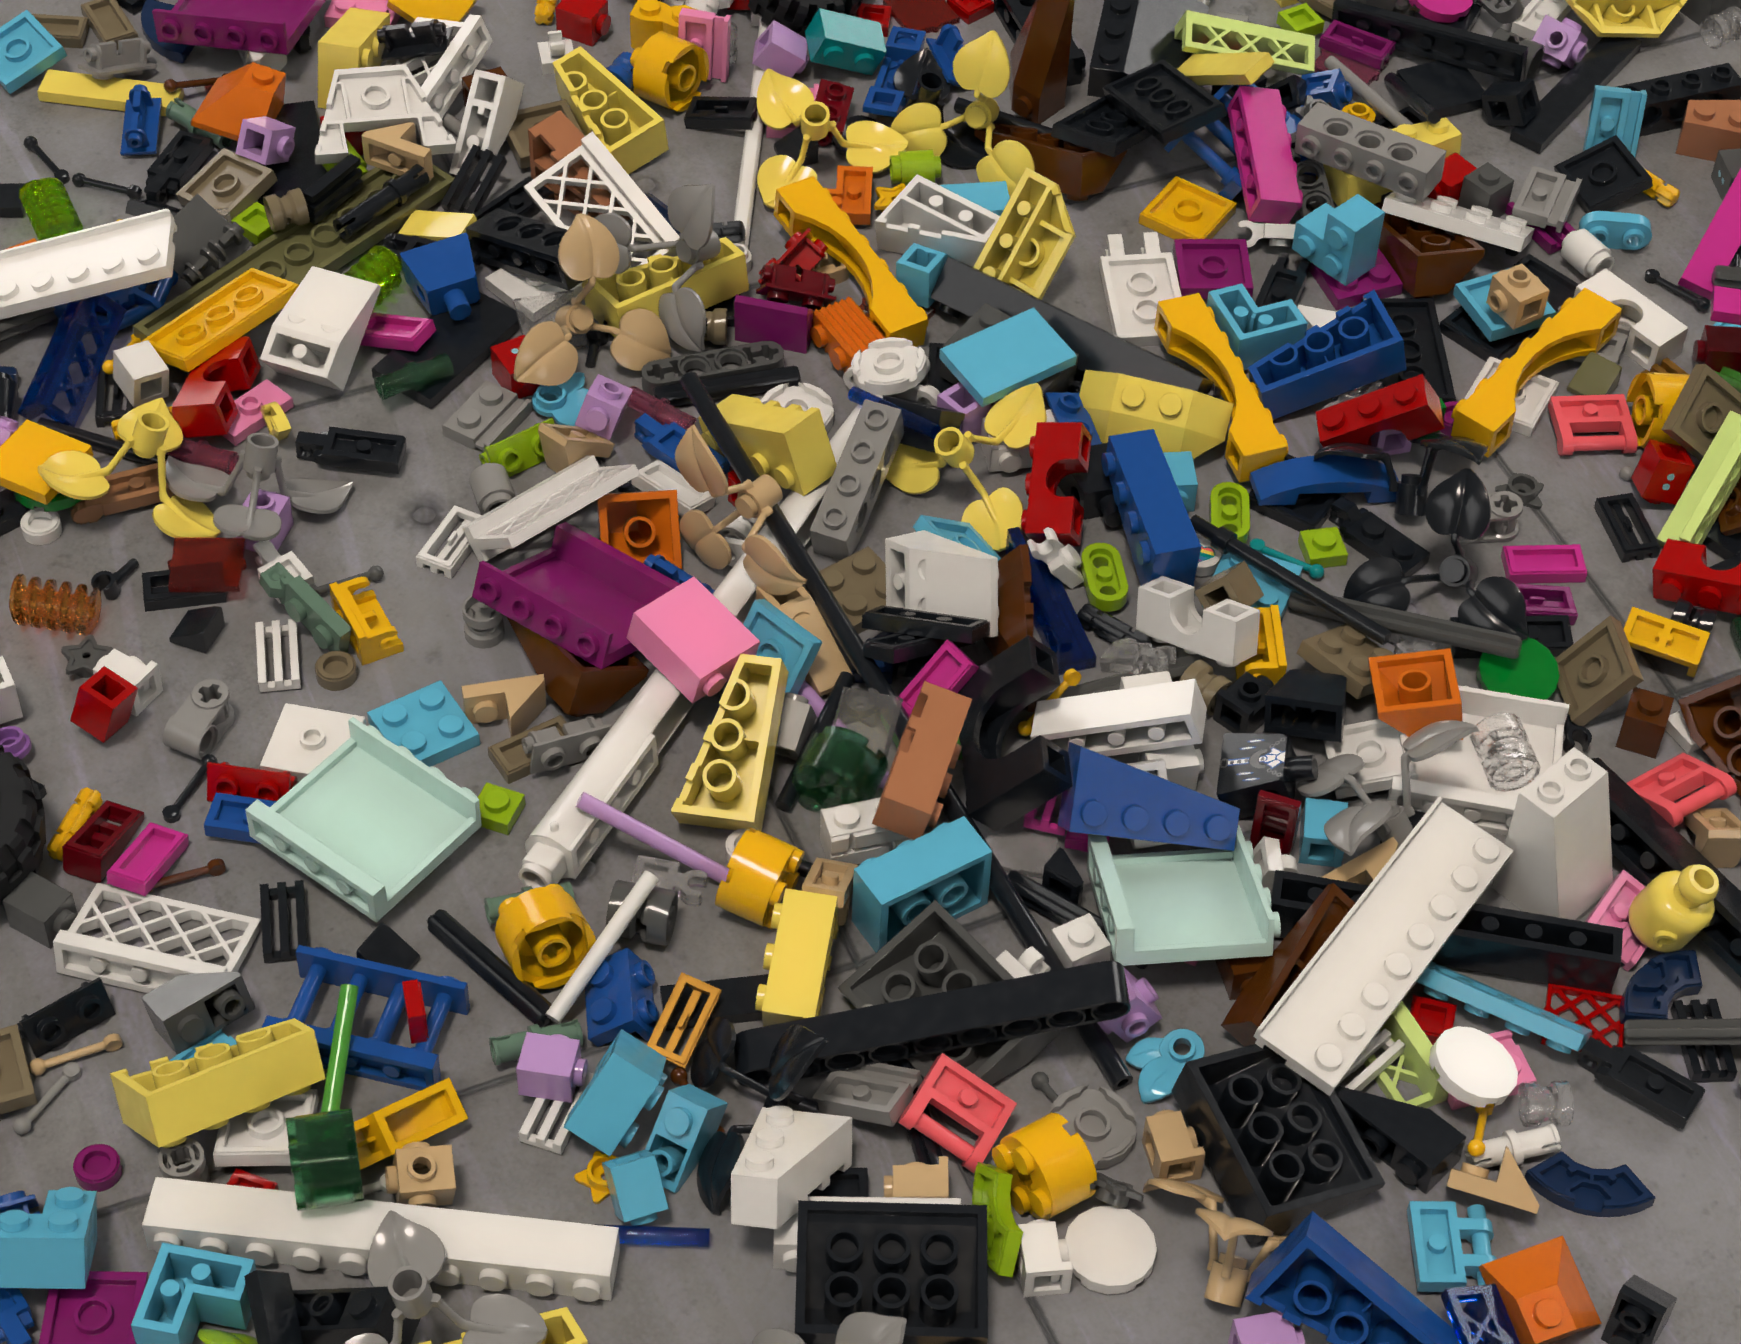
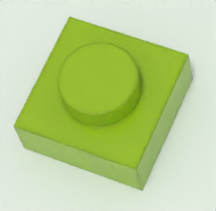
(1301, 20)
(254, 223)
(1323, 547)
(500, 808)

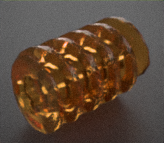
(54, 607)

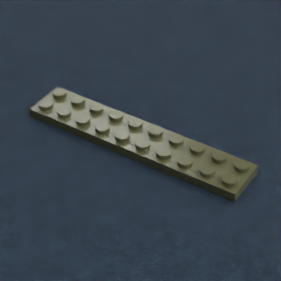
(298, 248)

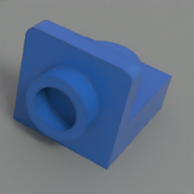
(1330, 87)

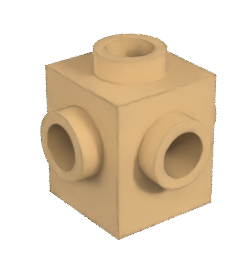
(1517, 296)
(422, 1175)

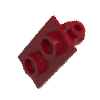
(838, 100)
(810, 291)

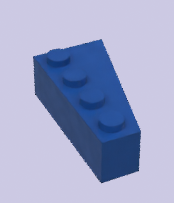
(1331, 359)
(1151, 508)
(1138, 805)
(1341, 1292)

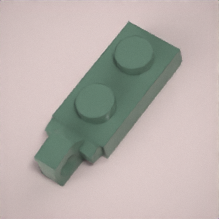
(308, 607)

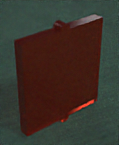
(922, 14)
(207, 565)

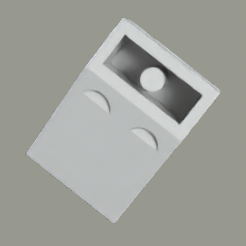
(321, 328)
(941, 577)

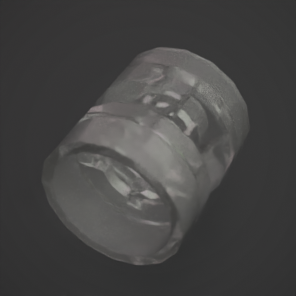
(1505, 752)

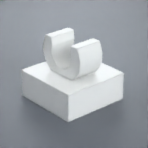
(552, 50)
(1269, 856)
(1029, 963)

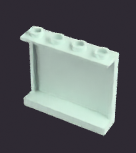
(368, 821)
(1182, 903)

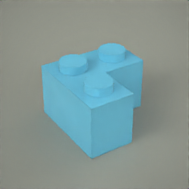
(1341, 238)
(1253, 329)
(622, 1084)
(52, 1246)
(191, 1288)

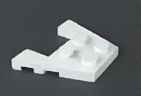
(374, 100)

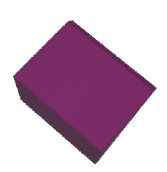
(772, 321)

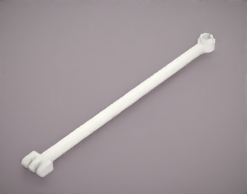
(750, 160)

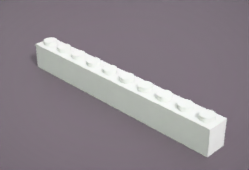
(479, 1246)

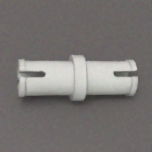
(1521, 1145)

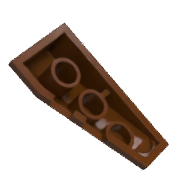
(1041, 61)
(1073, 167)
(1426, 256)
(1014, 603)
(575, 682)
(1715, 724)
(1286, 964)

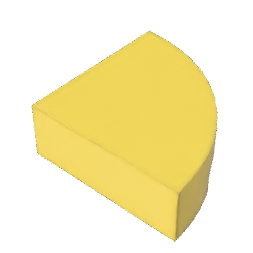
(276, 420)

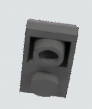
(196, 1006)

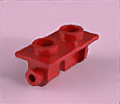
(800, 253)
(247, 782)

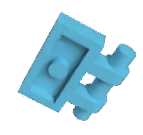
(1438, 1247)

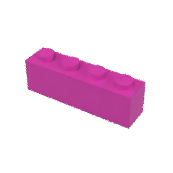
(1264, 155)

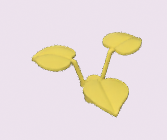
(986, 70)
(789, 101)
(1009, 420)
(149, 432)

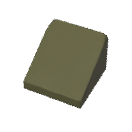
(1595, 376)

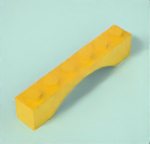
(890, 307)
(1575, 331)
(1192, 335)

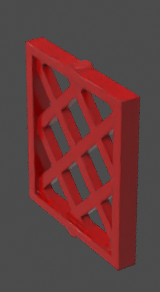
(1590, 996)

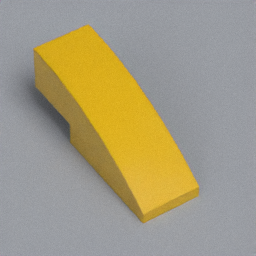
(407, 1122)

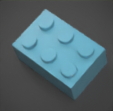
(941, 866)

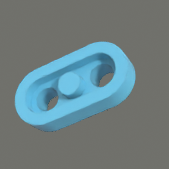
(1618, 229)

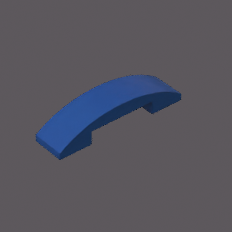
(882, 97)
(1287, 479)

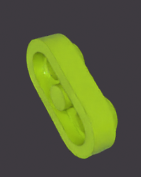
(1230, 508)
(1104, 585)

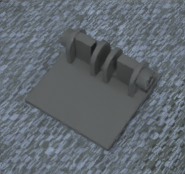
(204, 241)

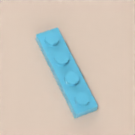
(1519, 1015)

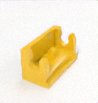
(371, 631)
(1666, 638)
(1270, 651)

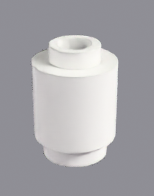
(1586, 253)

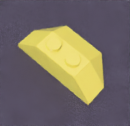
(1626, 17)
(1029, 236)
(1178, 415)

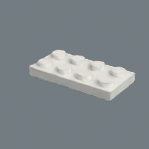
(1472, 223)

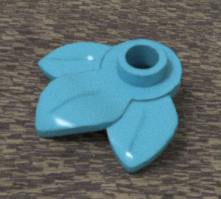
(561, 401)
(1161, 1063)

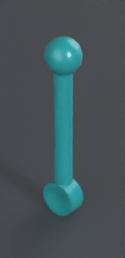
(1316, 571)

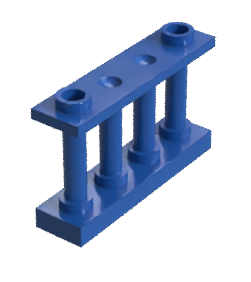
(1229, 175)
(375, 1056)

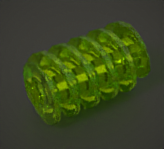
(49, 208)
(379, 267)

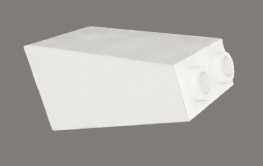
(1560, 841)

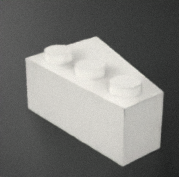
(935, 219)
(785, 1161)

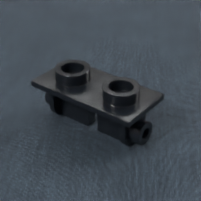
(427, 39)
(66, 1017)

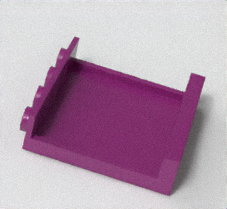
(237, 24)
(575, 594)

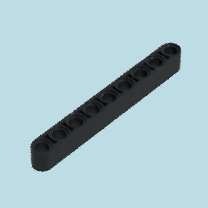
(948, 1020)

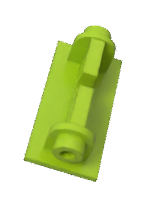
(516, 451)

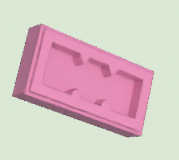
(249, 416)

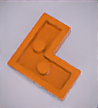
(854, 192)

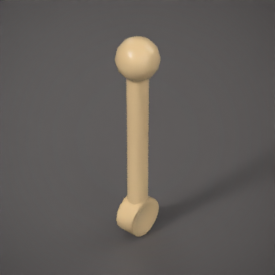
(110, 1043)

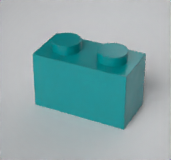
(845, 41)

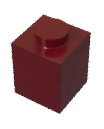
(1719, 348)

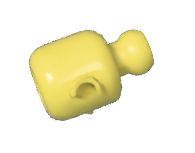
(1674, 908)

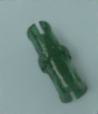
(413, 376)

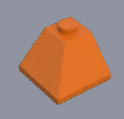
(239, 96)
(641, 524)
(1415, 689)
(1542, 1292)

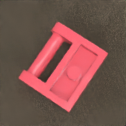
(1589, 415)
(1679, 778)
(966, 1101)

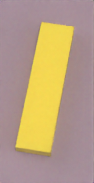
(1226, 68)
(87, 91)

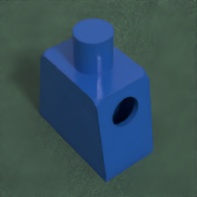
(443, 276)

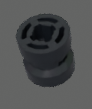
(1700, 619)

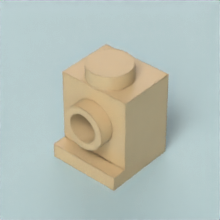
(1172, 1147)
(918, 1180)

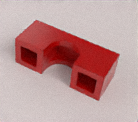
(206, 399)
(1403, 406)
(1055, 452)
(1684, 574)

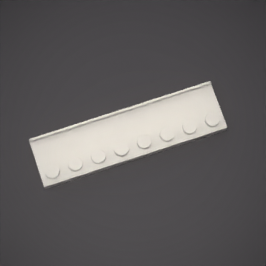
(87, 263)
(1382, 946)

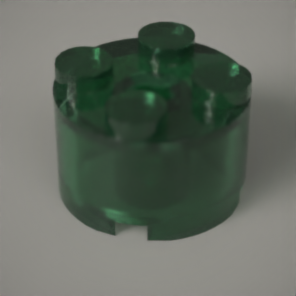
(838, 769)
(324, 1159)

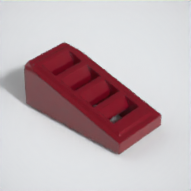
(1276, 818)
(100, 843)

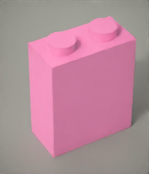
(691, 639)

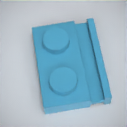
(1615, 113)

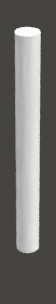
(602, 947)

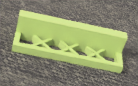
(1216, 34)
(1708, 487)
(1414, 1059)

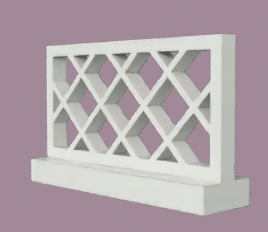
(459, 60)
(617, 182)
(544, 505)
(148, 966)

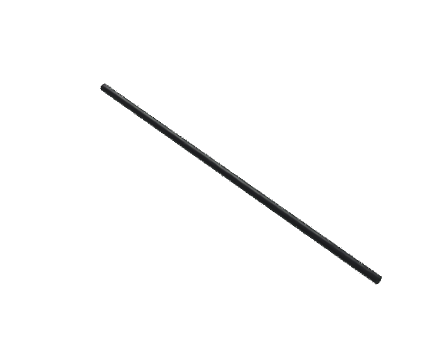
(953, 808)

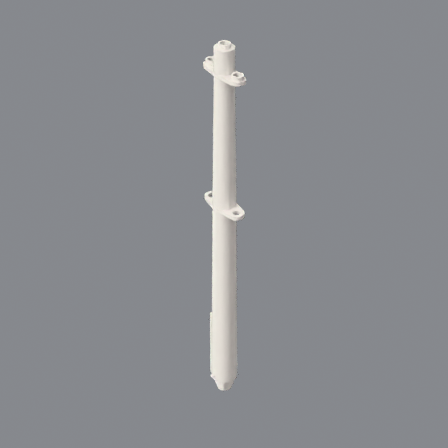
(631, 747)

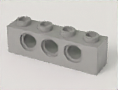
(1370, 151)
(857, 480)

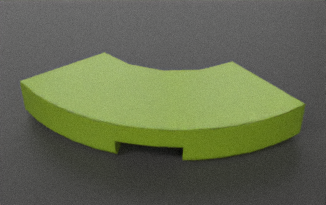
(1004, 1236)

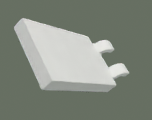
(1135, 286)

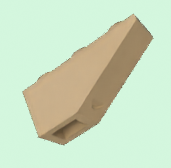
(803, 610)

